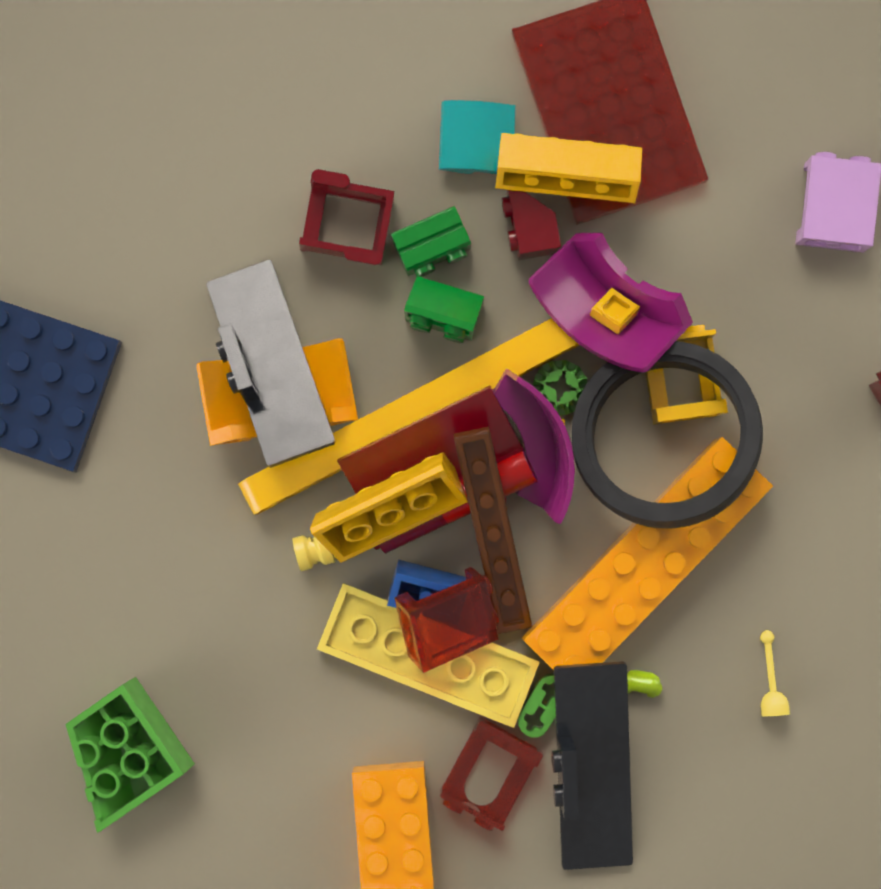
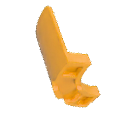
(228, 413)

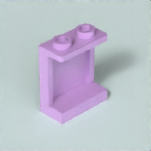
(840, 203)

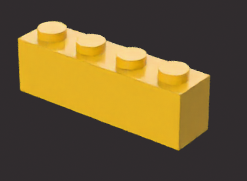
(569, 167)

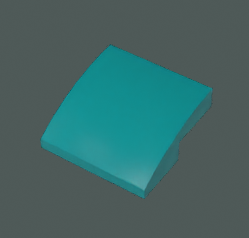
(473, 134)

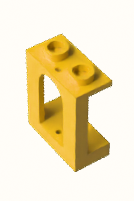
(711, 403)

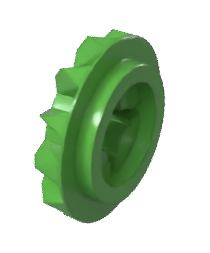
(573, 377)

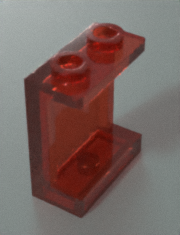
(448, 621)

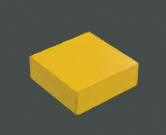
(614, 311)

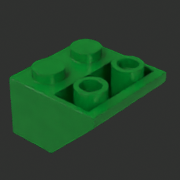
(443, 309)

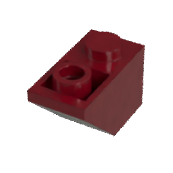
(533, 225)

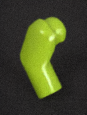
(644, 682)

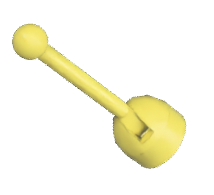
(773, 702)

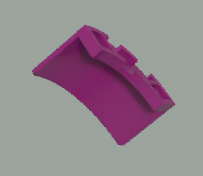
(580, 277)
(544, 443)

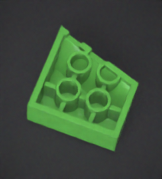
(125, 752)

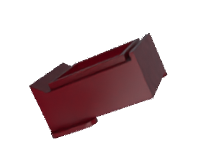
(339, 185)

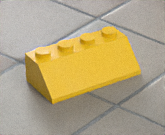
(389, 508)

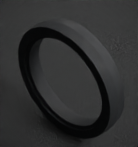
(686, 512)

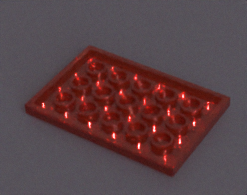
(608, 81)

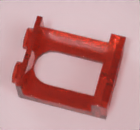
(495, 812)

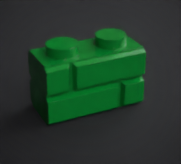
(432, 242)

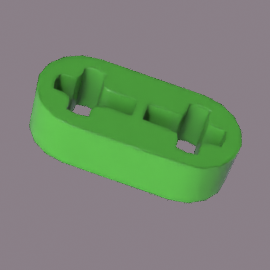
(531, 705)

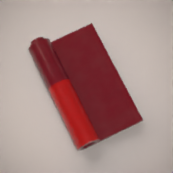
(431, 437)

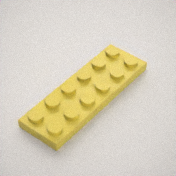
(485, 681)

